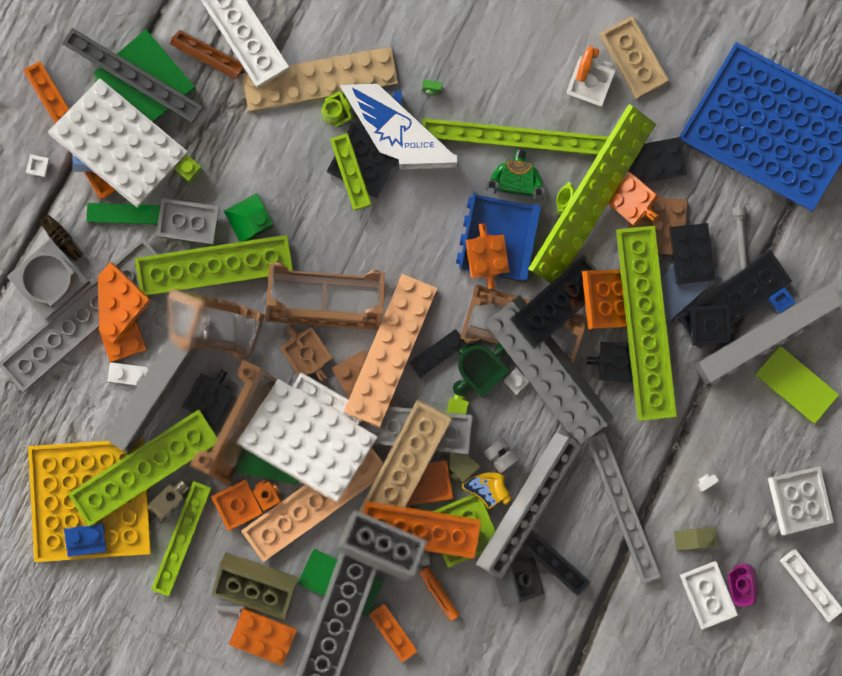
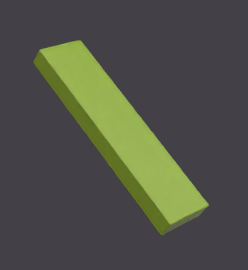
(350, 172)

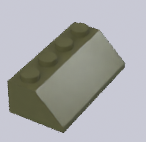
(254, 585)

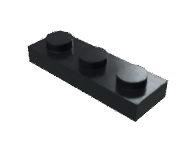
(437, 353)

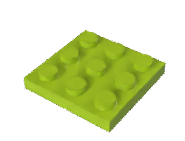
(472, 508)

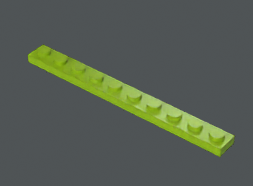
(515, 137)

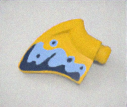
(488, 488)

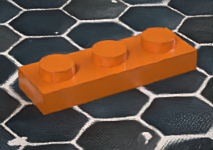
(393, 632)

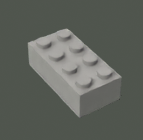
(381, 546)

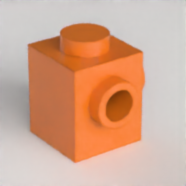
(267, 494)

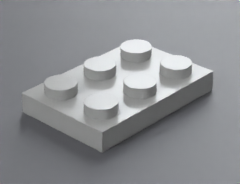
(187, 221)

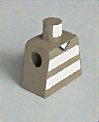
(161, 507)

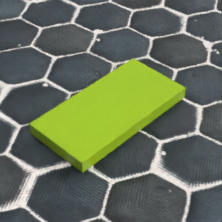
(796, 384)

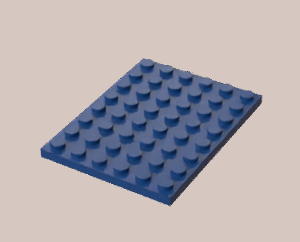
(770, 127)

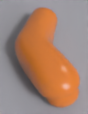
(585, 64)

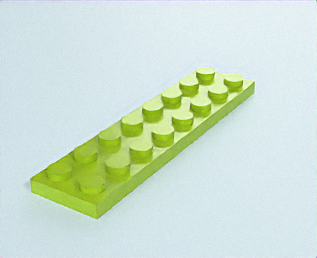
(211, 265)
(143, 468)

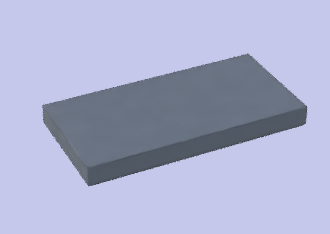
(680, 295)

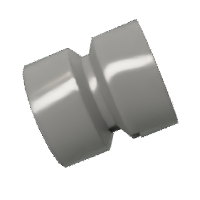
(503, 462)

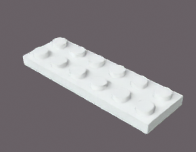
(247, 39)

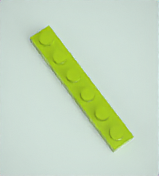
(181, 538)

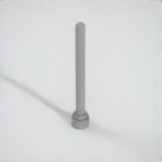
(739, 215)

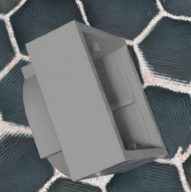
(48, 279)

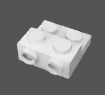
(596, 83)

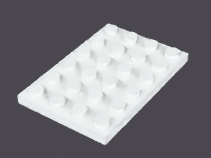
(118, 142)
(307, 440)

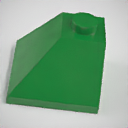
(249, 218)

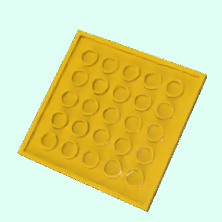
(61, 469)

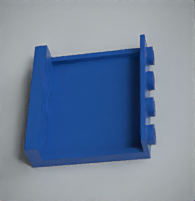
(505, 217)

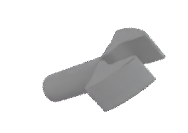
(229, 609)

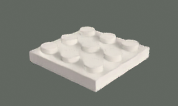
(800, 500)

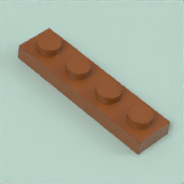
(207, 54)

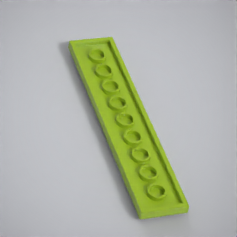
(593, 194)
(646, 323)

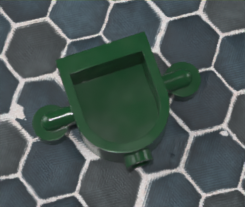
(480, 368)

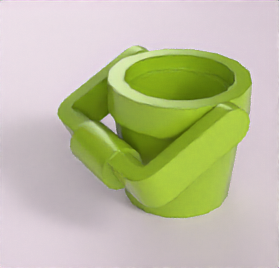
(334, 111)
(564, 196)

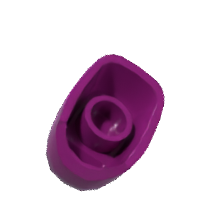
(743, 585)

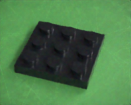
(373, 165)

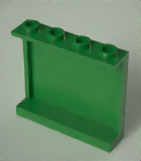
(151, 58)

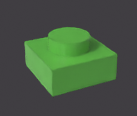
(431, 87)

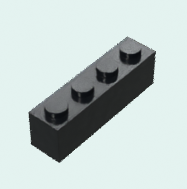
(555, 563)

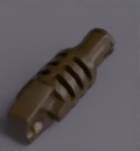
(60, 236)

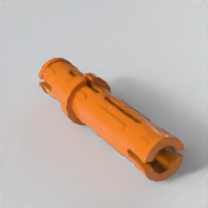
(438, 592)

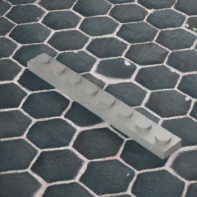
(623, 508)

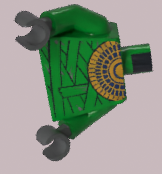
(517, 177)

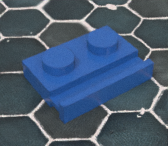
(85, 540)

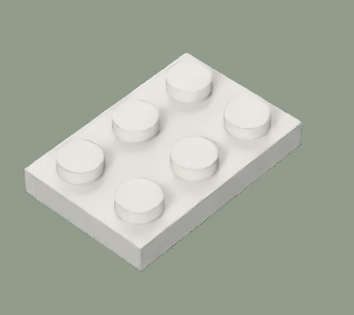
(708, 595)

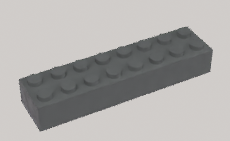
(552, 376)

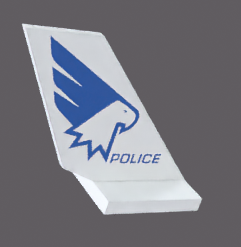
(396, 130)

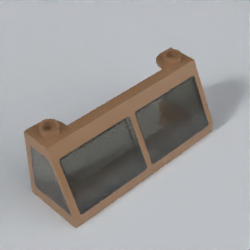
(226, 453)

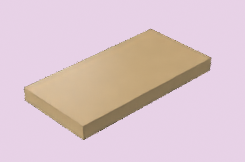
(634, 57)

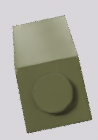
(461, 466)
(695, 538)

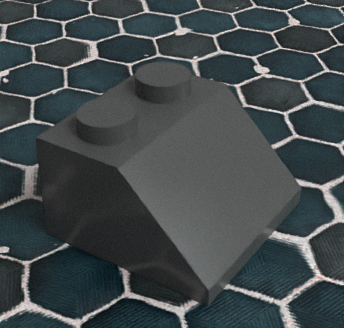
(519, 582)

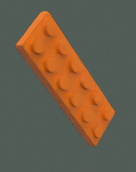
(442, 531)

